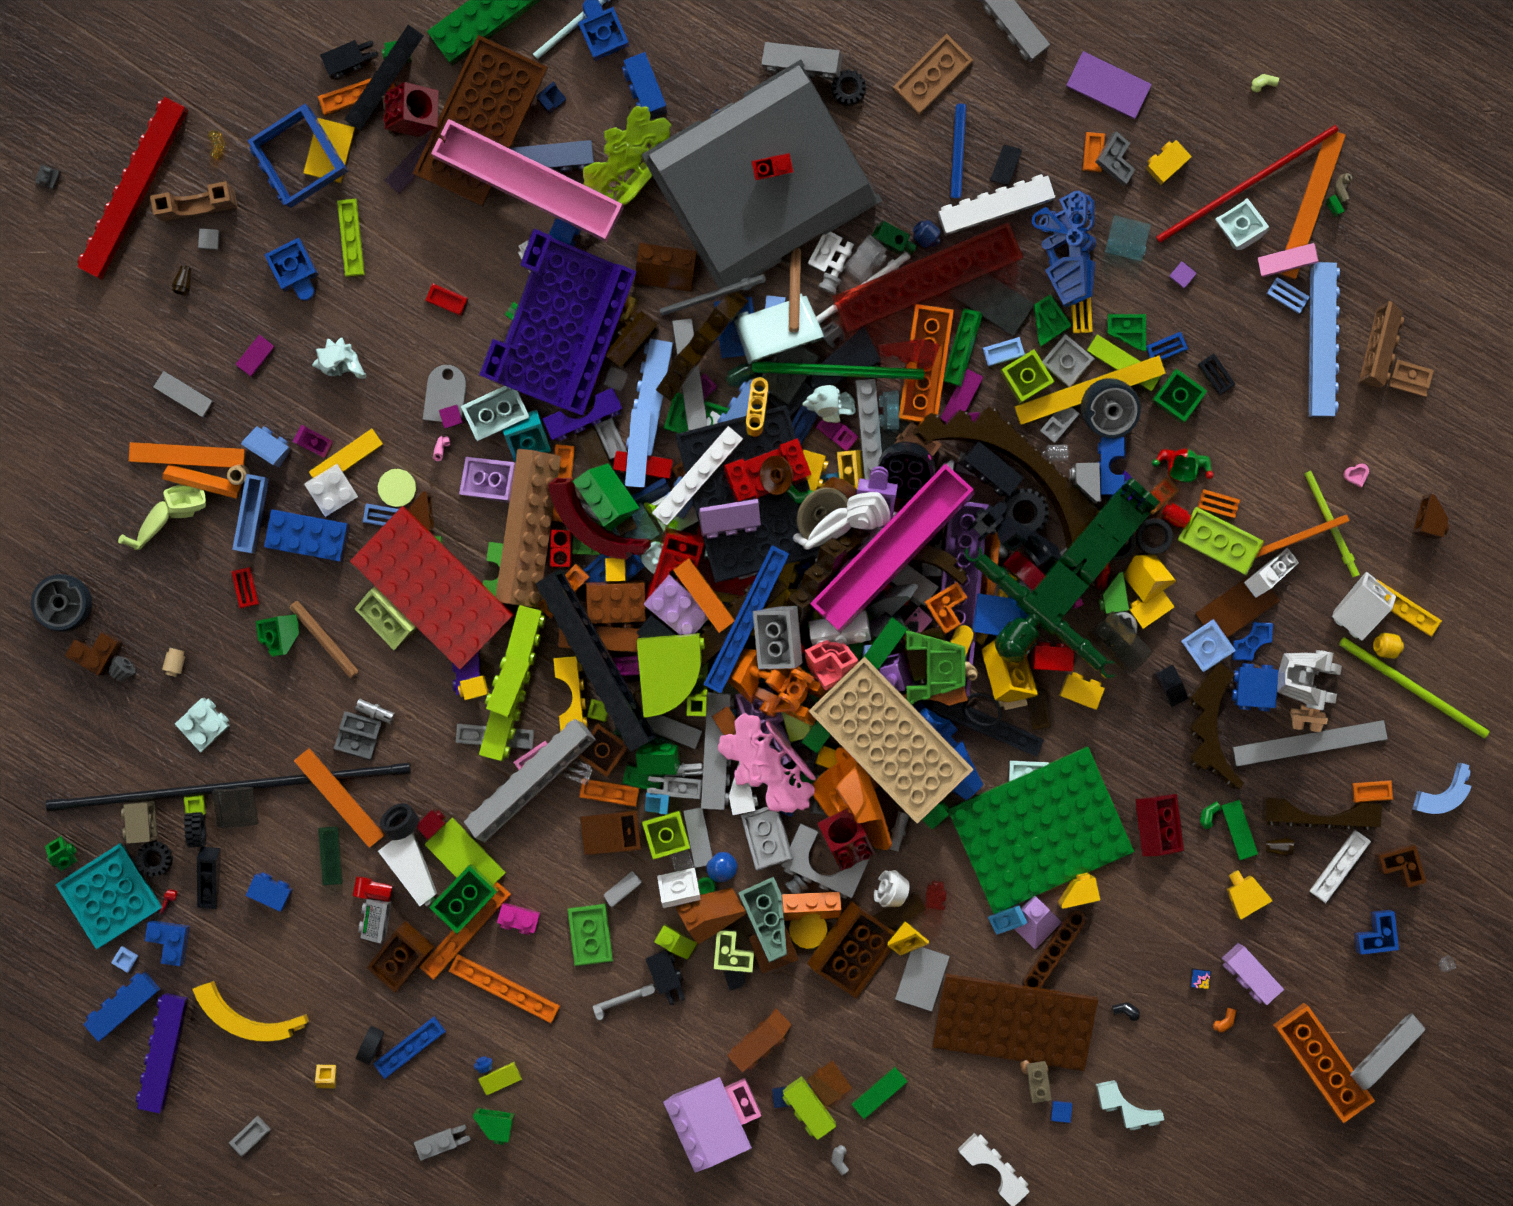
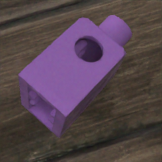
(898, 672)

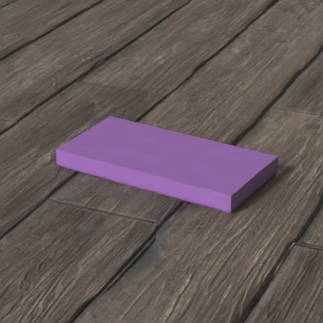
(1108, 85)

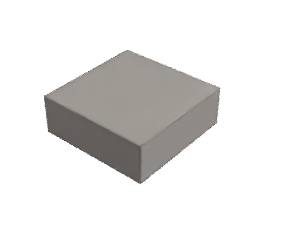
(208, 239)

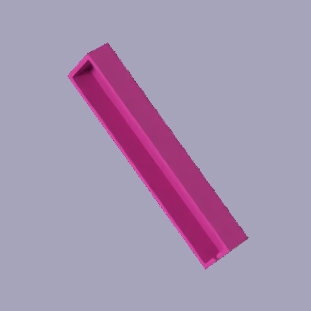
(892, 548)

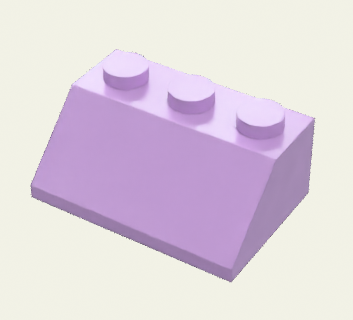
(729, 518)

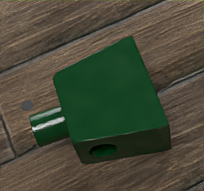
(886, 234)

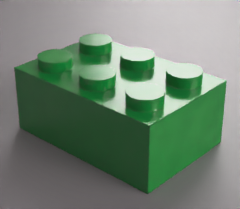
(464, 898)

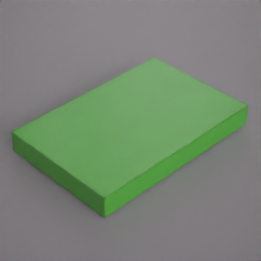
(590, 934)

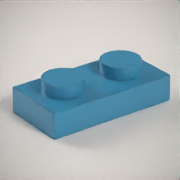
(1007, 920)

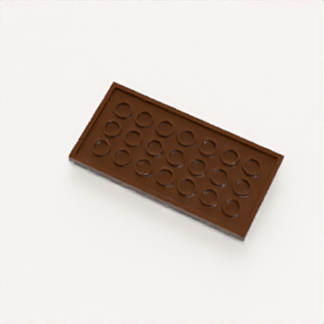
(488, 99)
(1014, 1022)

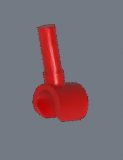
(169, 895)

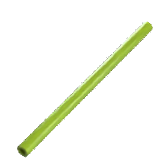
(1414, 688)

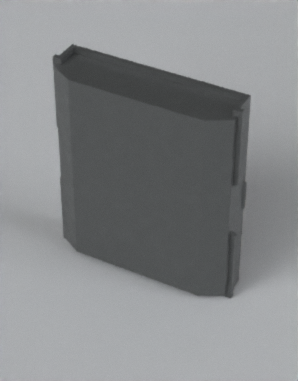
(747, 223)

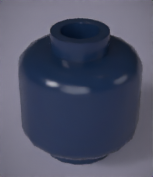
(926, 234)

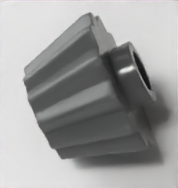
(121, 668)

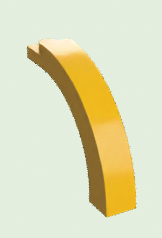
(229, 1020)

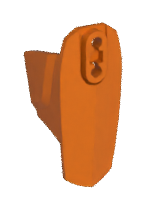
(850, 787)

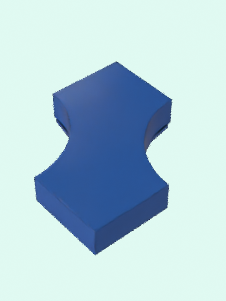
(1258, 635)

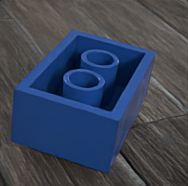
(644, 84)

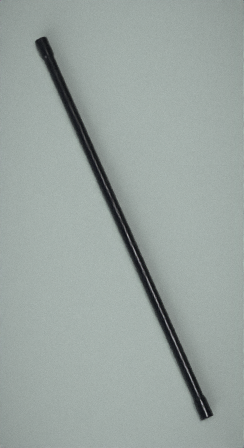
(62, 804)

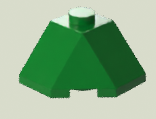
(278, 633)

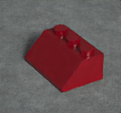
(1159, 825)

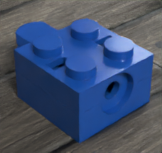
(601, 30)
(295, 268)

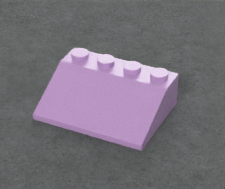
(707, 1124)

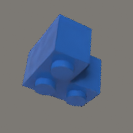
(1383, 936)
(174, 940)

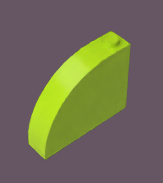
(668, 670)

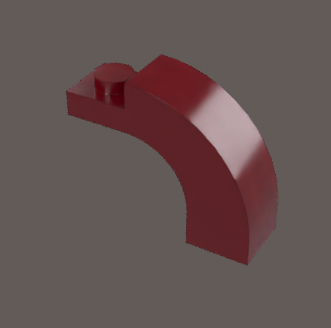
(1024, 570)

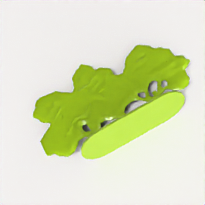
(625, 153)

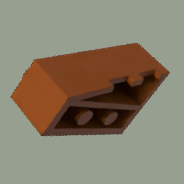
(759, 1041)

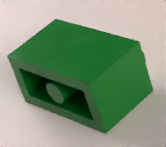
(658, 759)

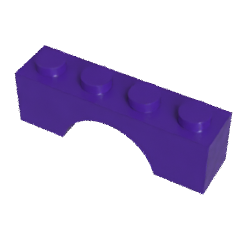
(605, 404)

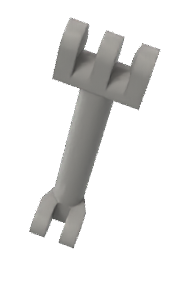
(644, 991)

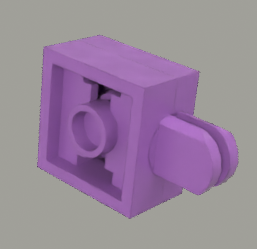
(879, 483)

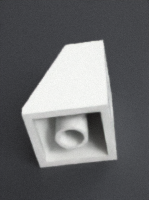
(1363, 607)

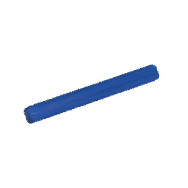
(958, 151)

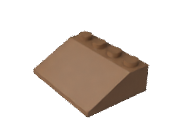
(1381, 345)

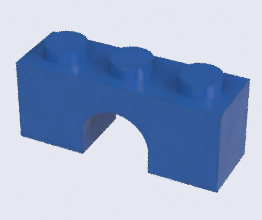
(1110, 451)

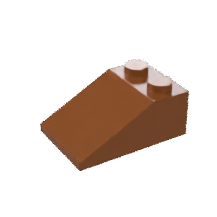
(711, 913)

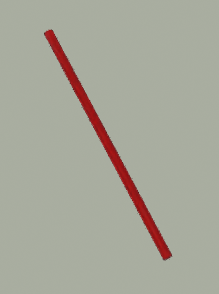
(1246, 184)

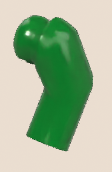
(798, 496)
(1207, 815)

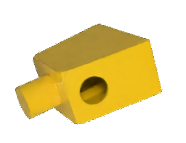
(1246, 895)

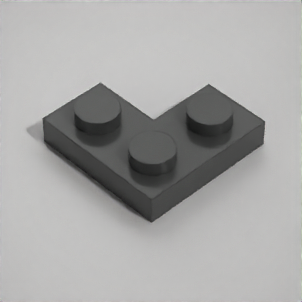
(1111, 159)

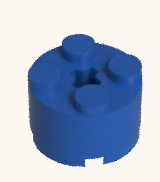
(564, 232)

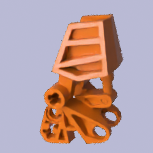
(789, 682)

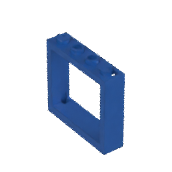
(278, 127)

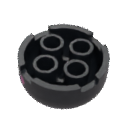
(907, 466)

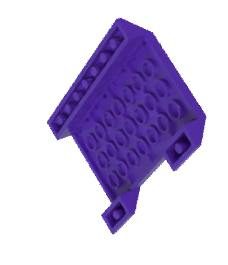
(560, 324)

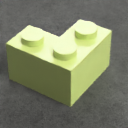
(728, 957)

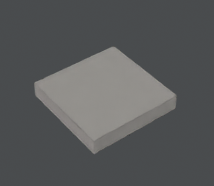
(1067, 361)

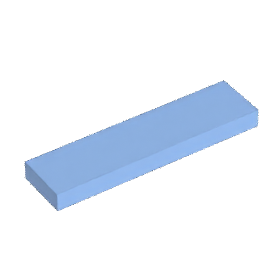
(638, 448)

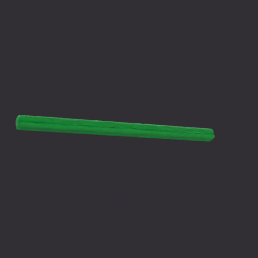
(838, 370)

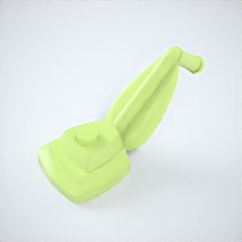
(180, 502)

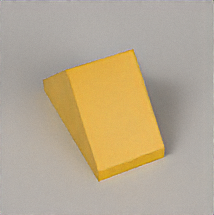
(907, 940)

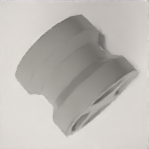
(830, 283)

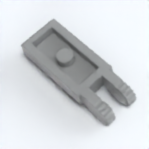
(677, 787)
(439, 1142)

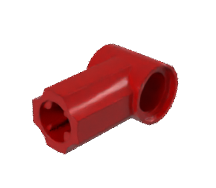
(367, 888)

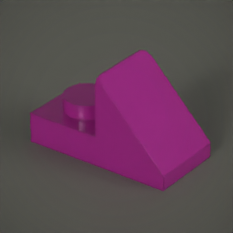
(312, 441)

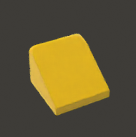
(325, 1076)

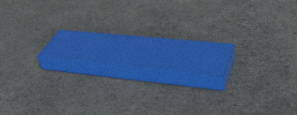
(409, 1047)

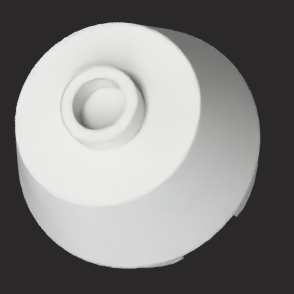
(892, 889)

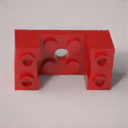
(745, 475)
(675, 549)

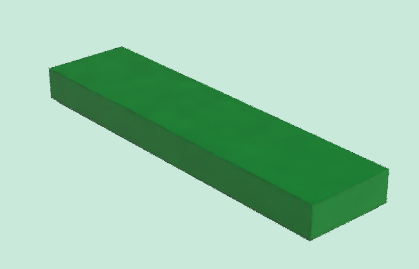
(962, 347)

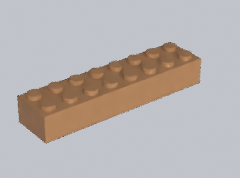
(527, 528)

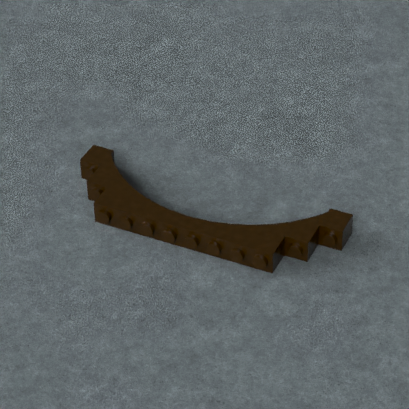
(993, 432)

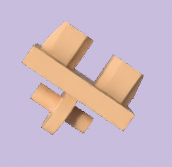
(1306, 714)

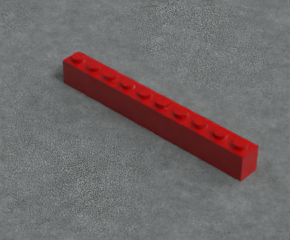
(132, 188)

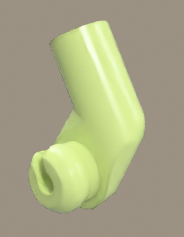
(1263, 80)

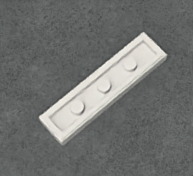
(1340, 866)

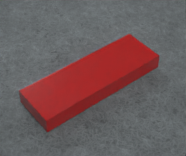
(655, 466)

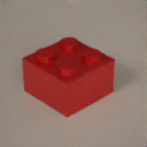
(1052, 658)

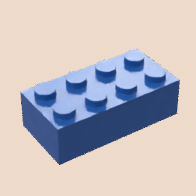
(307, 535)

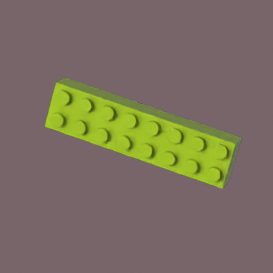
(521, 645)

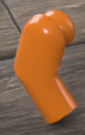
(1227, 1023)

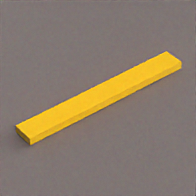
(1073, 395)

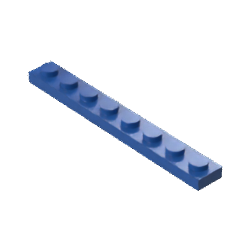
(744, 621)

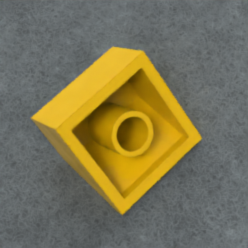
(1080, 891)

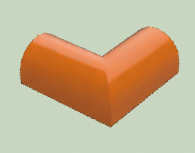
(941, 605)

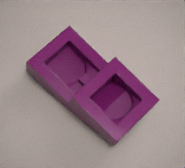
(837, 433)

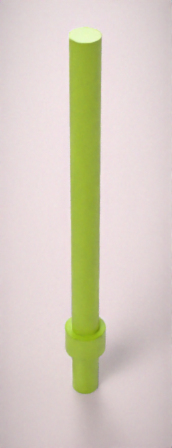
(1348, 557)

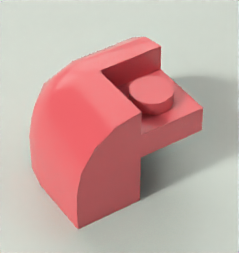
(829, 662)

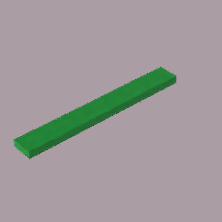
(876, 655)

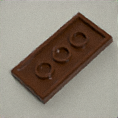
(1236, 607)

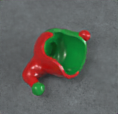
(1184, 464)

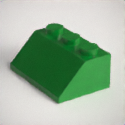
(606, 495)

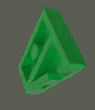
(1049, 320)
(1128, 329)

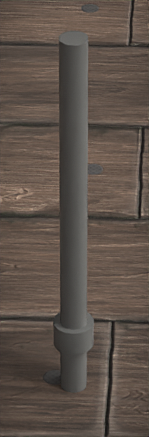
(745, 284)

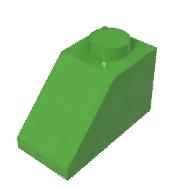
(1115, 596)

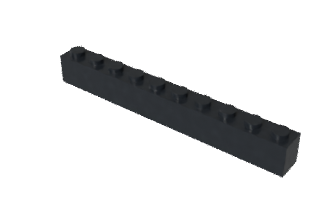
(595, 660)

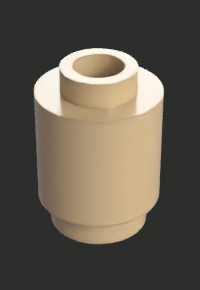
(233, 477)
(173, 662)

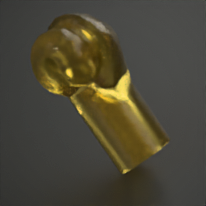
(218, 143)

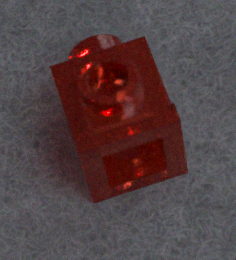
(935, 895)

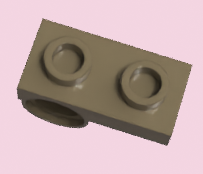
(1038, 1082)

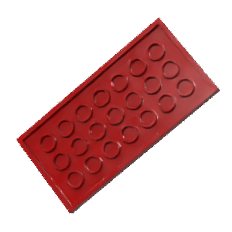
(431, 587)

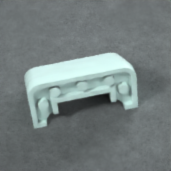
(768, 330)

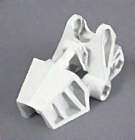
(1298, 673)

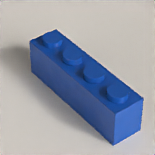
(121, 1006)

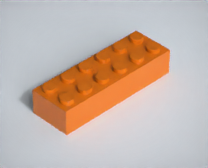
(924, 395)
(1323, 1062)

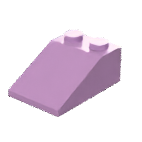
(487, 479)

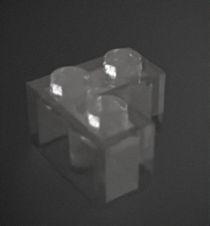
(865, 259)

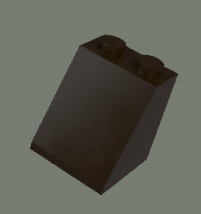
(918, 658)

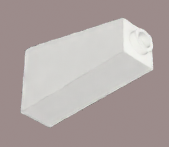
(410, 867)

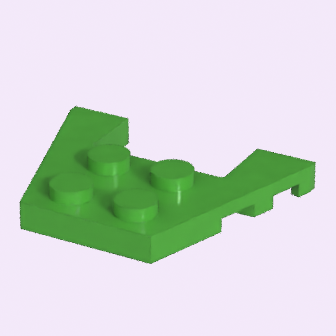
(944, 666)

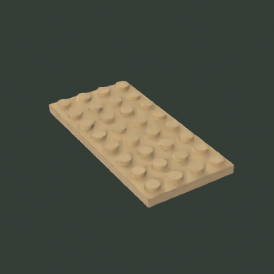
(891, 740)

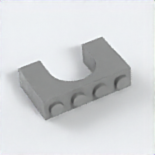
(842, 881)

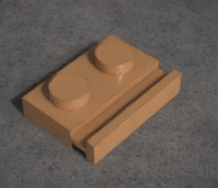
(1410, 378)

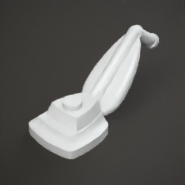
(862, 512)

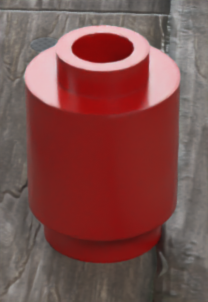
(1176, 515)

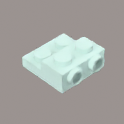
(203, 724)

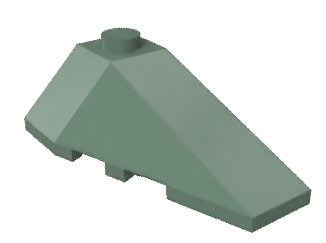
(765, 911)

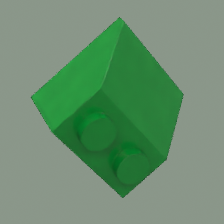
(495, 1124)

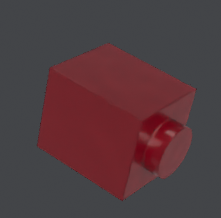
(431, 823)

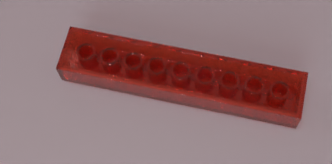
(927, 278)

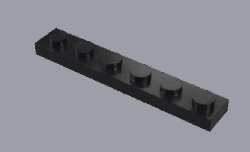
(384, 77)
(1002, 731)

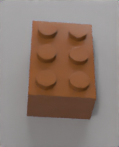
(615, 601)

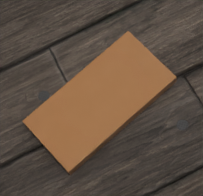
(932, 74)

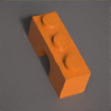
(824, 904)

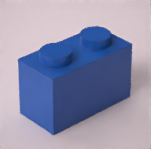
(269, 891)

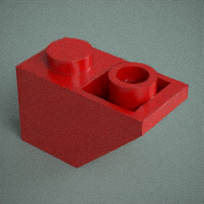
(772, 166)

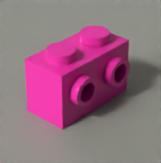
(518, 918)

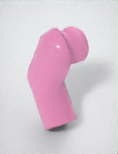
(439, 447)

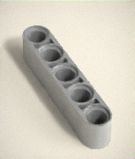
(1387, 1052)

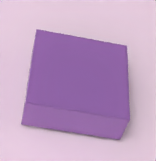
(1182, 274)

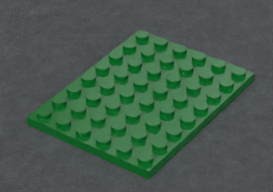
(1040, 830)

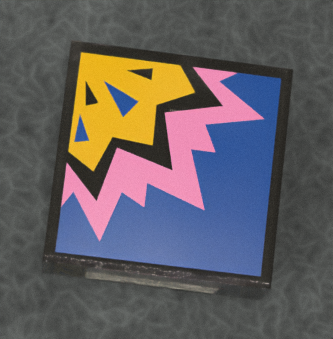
(1200, 978)

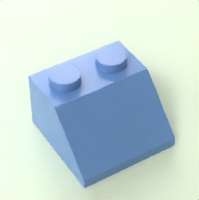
(266, 446)

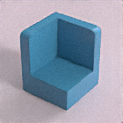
(657, 803)

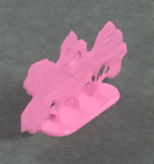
(763, 765)

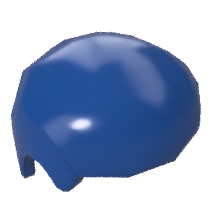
(722, 867)

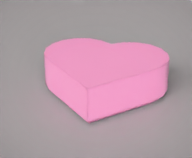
(1357, 474)

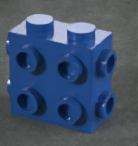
(1255, 687)

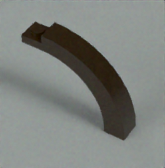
(943, 561)

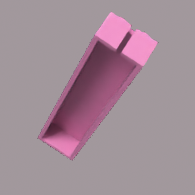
(527, 180)

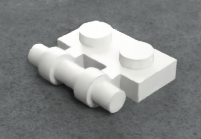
(825, 251)

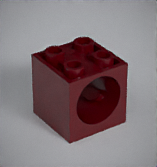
(423, 104)
(839, 828)

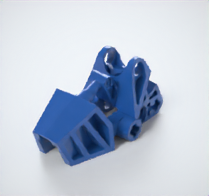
(1074, 274)
(946, 729)

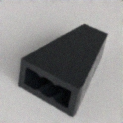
(854, 352)

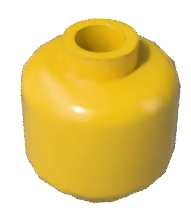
(1388, 645)

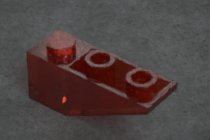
(916, 351)

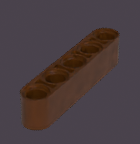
(1055, 940)

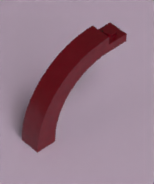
(585, 529)

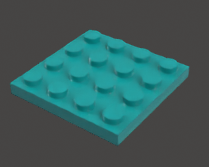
(109, 895)

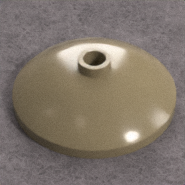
(824, 500)

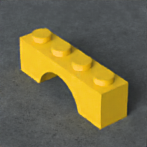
(568, 671)

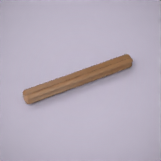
(794, 299)
(322, 637)

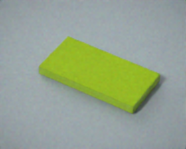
(1221, 541)
(459, 850)

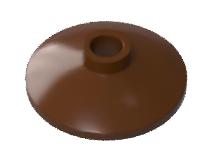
(770, 475)

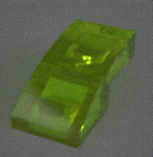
(650, 508)

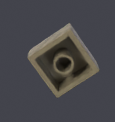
(139, 822)

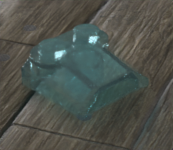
(890, 416)

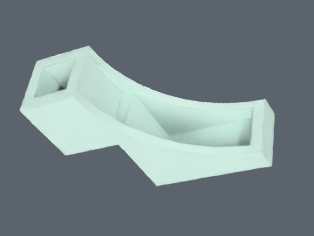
(1133, 1117)

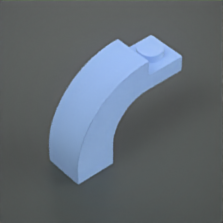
(1450, 798)

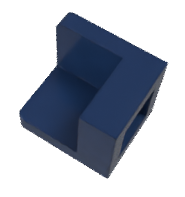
(551, 97)

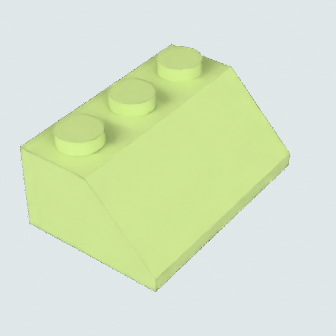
(385, 618)

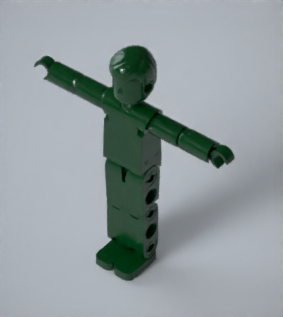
(1065, 585)

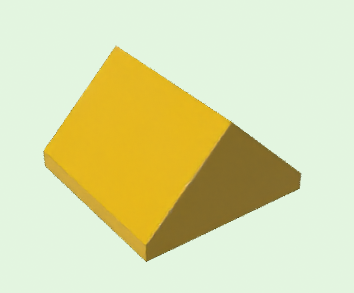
(1148, 576)

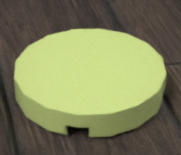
(397, 487)

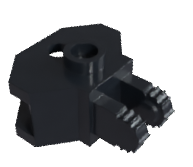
(987, 520)

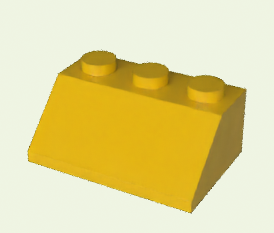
(1008, 679)

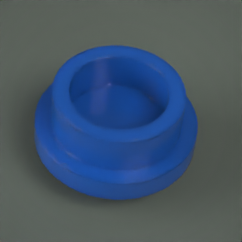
(483, 1064)

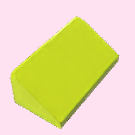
(500, 1078)

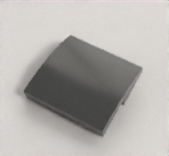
(357, 736)

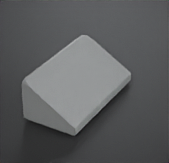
(622, 889)

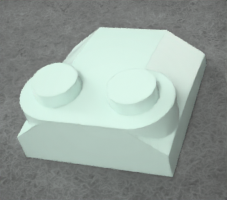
(1242, 225)

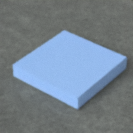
(1208, 645)

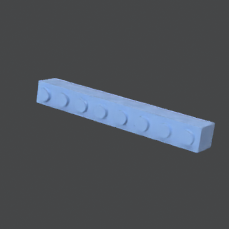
(1323, 339)

